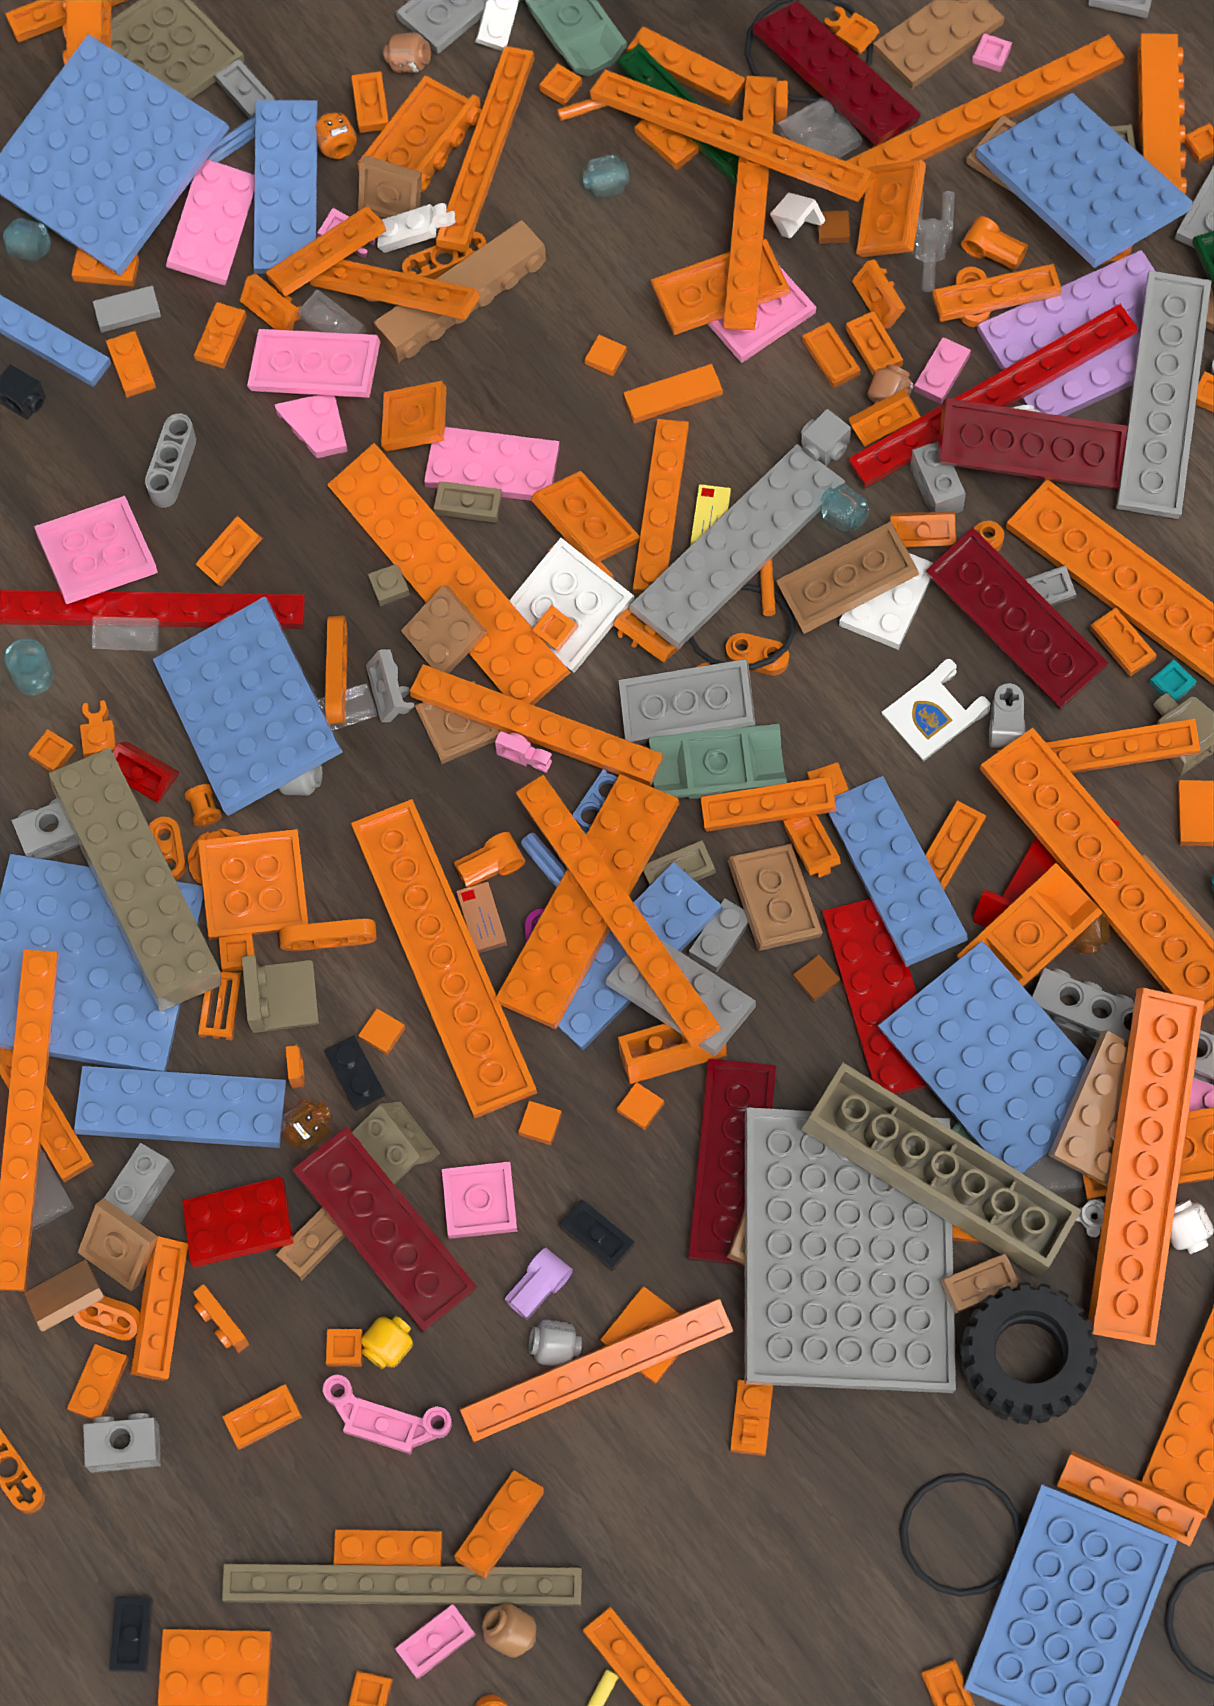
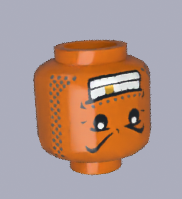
(335, 135)

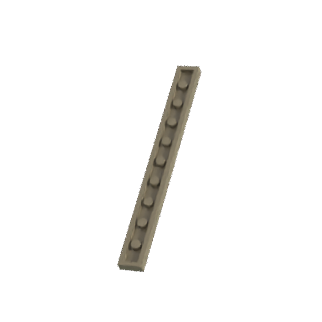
(401, 1585)

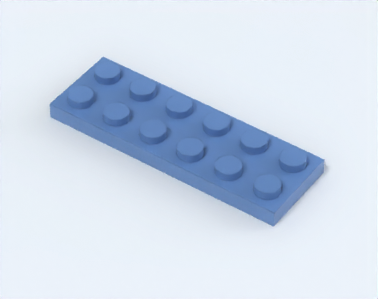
(284, 180)
(896, 872)
(676, 912)
(180, 1107)

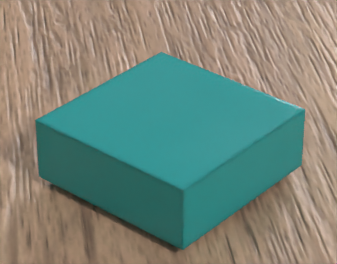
(1173, 680)

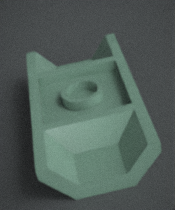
(579, 33)
(719, 761)

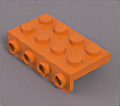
(426, 129)

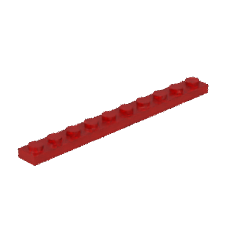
(999, 390)
(171, 609)

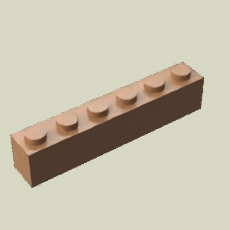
(488, 270)

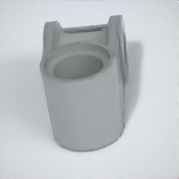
(1006, 722)

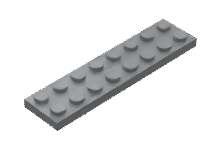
(1164, 395)
(735, 547)

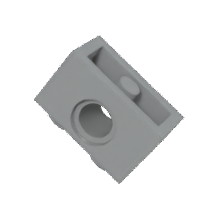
(936, 481)
(42, 844)
(140, 1182)
(140, 1453)

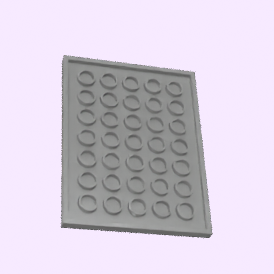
(839, 1270)

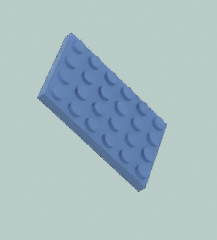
(1083, 179)
(247, 706)
(990, 1057)
(1070, 1607)

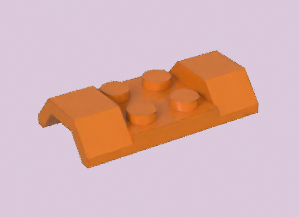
(1038, 925)

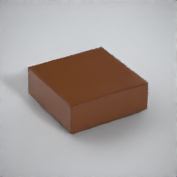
(835, 228)
(816, 978)

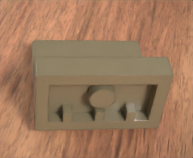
(280, 995)
(395, 1140)

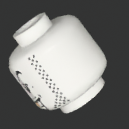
(1190, 1227)

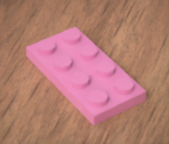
(212, 222)
(314, 363)
(493, 461)

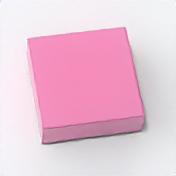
(992, 52)

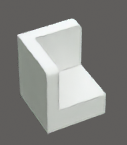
(795, 211)

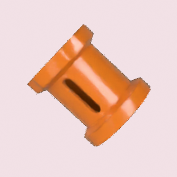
(203, 805)

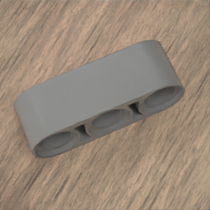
(172, 473)

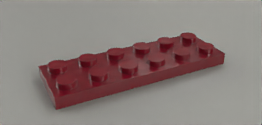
(836, 72)
(1031, 444)
(1017, 618)
(721, 1162)
(384, 1229)

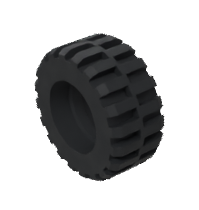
(1054, 1315)

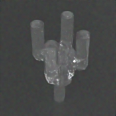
(934, 238)

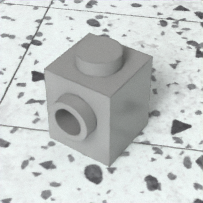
(825, 438)

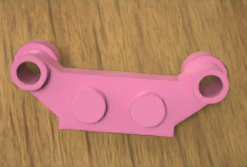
(382, 1423)

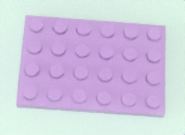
(1040, 322)

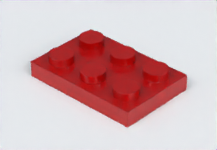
(237, 1222)

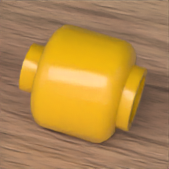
(387, 1342)

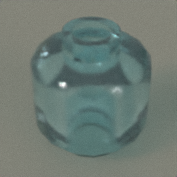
(606, 176)
(27, 239)
(844, 507)

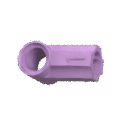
(544, 1276)

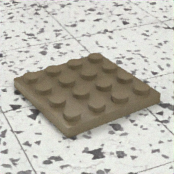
(173, 43)

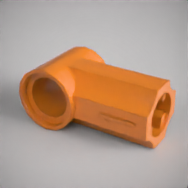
(987, 240)
(497, 856)

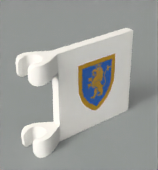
(930, 715)

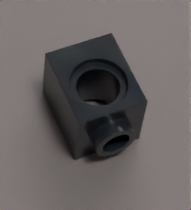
(20, 392)

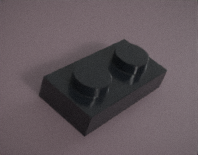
(354, 1073)
(597, 1235)
(131, 1634)

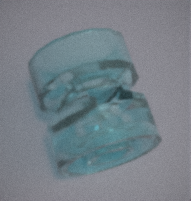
(29, 666)

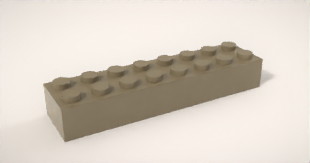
(135, 880)
(941, 1170)

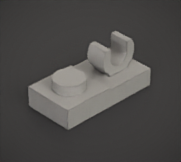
(385, 687)

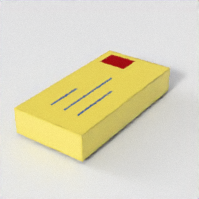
(710, 506)

